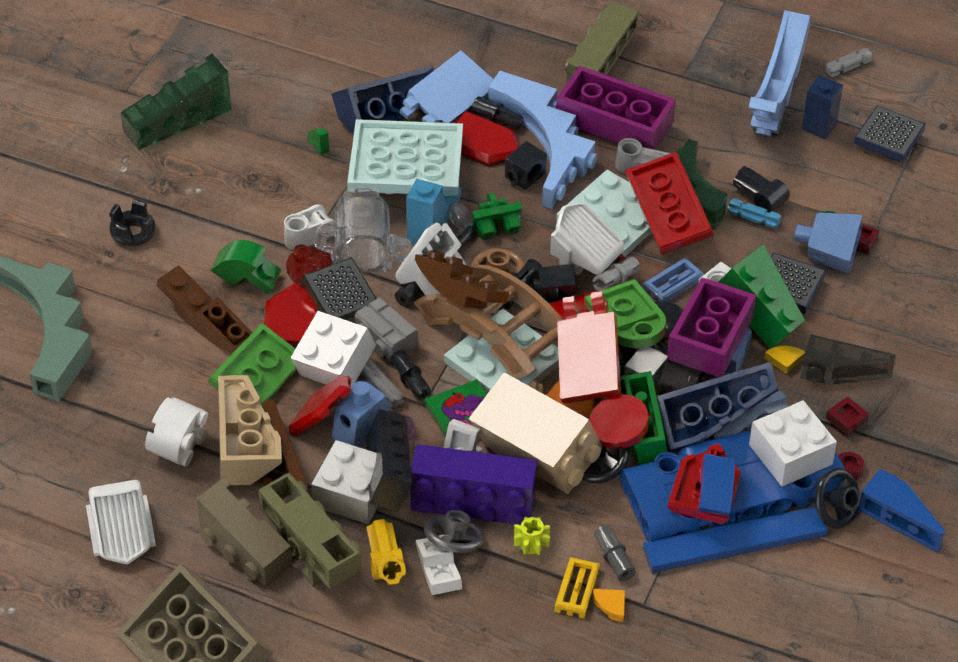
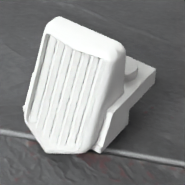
(433, 238)
(584, 240)
(120, 521)

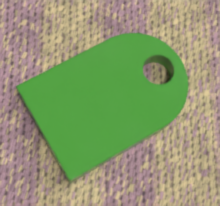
(634, 314)

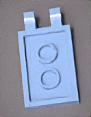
(448, 90)

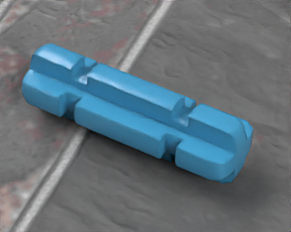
(754, 213)

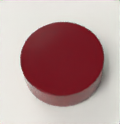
(852, 463)

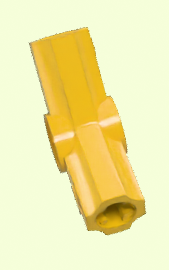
(385, 556)

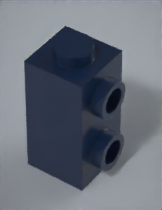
(822, 107)

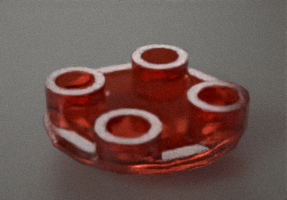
(306, 260)

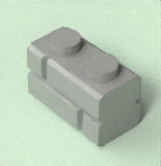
(387, 328)

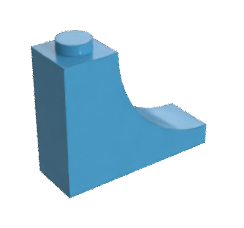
(425, 207)

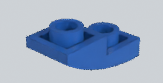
(716, 484)

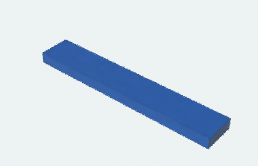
(733, 539)

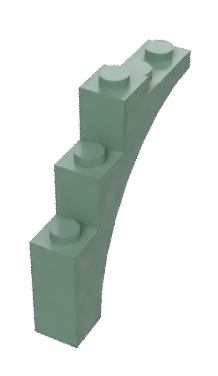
(64, 344)

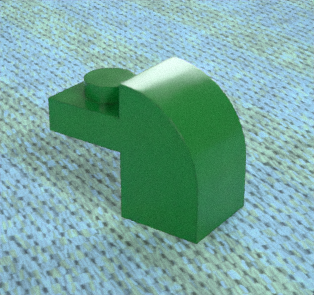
(246, 260)

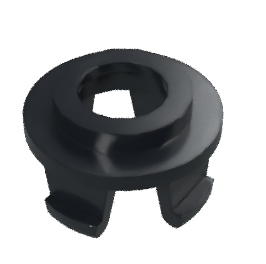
(136, 216)

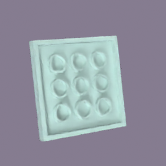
(396, 153)

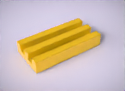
(572, 607)

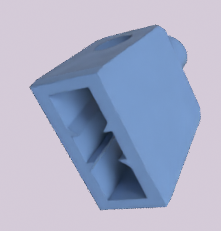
(832, 239)
(357, 412)

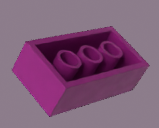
(616, 108)

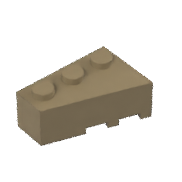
(240, 535)

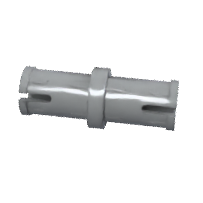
(616, 274)

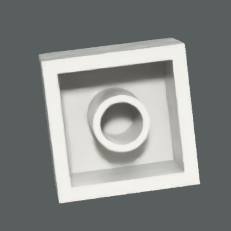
(332, 349)
(792, 443)
(345, 482)

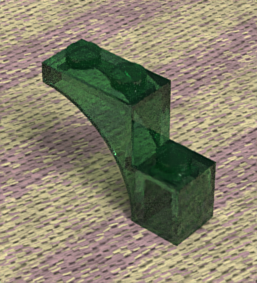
(711, 199)

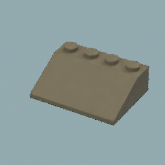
(190, 624)

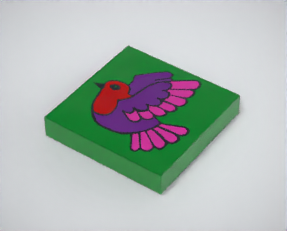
(455, 404)

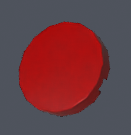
(620, 421)

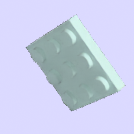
(617, 207)
(475, 361)

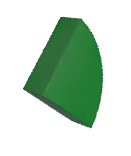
(319, 140)

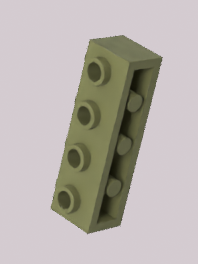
(604, 40)

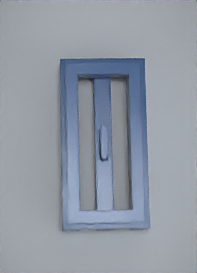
(677, 283)

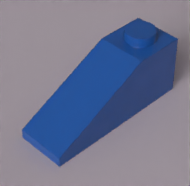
(898, 507)

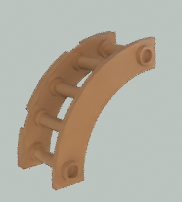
(475, 321)

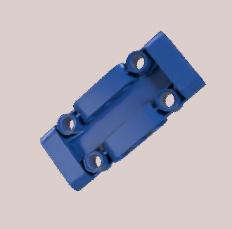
(756, 496)

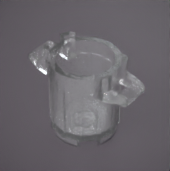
(363, 233)

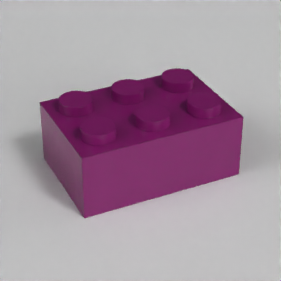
(711, 327)

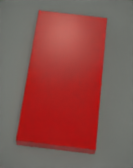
(669, 203)

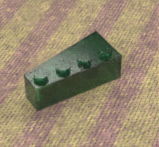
(179, 105)

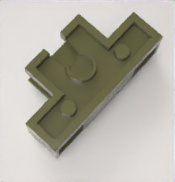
(310, 532)

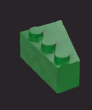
(775, 308)
(654, 442)

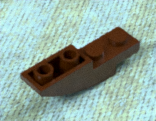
(457, 282)
(201, 312)

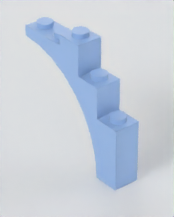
(783, 69)
(554, 129)

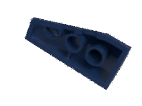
(377, 99)
(707, 407)

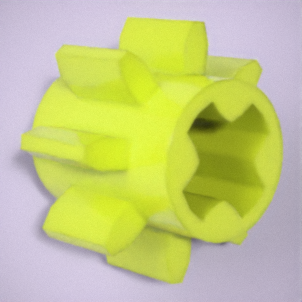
(532, 535)

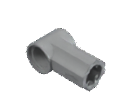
(631, 154)

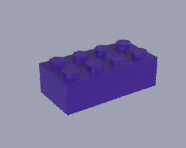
(473, 482)

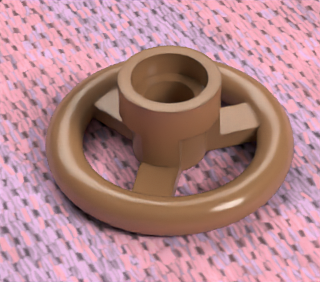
(500, 259)

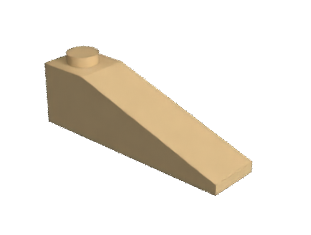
(245, 433)

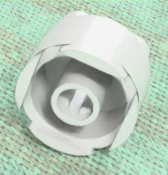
(177, 431)

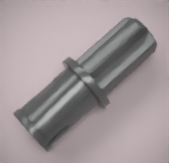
(614, 552)

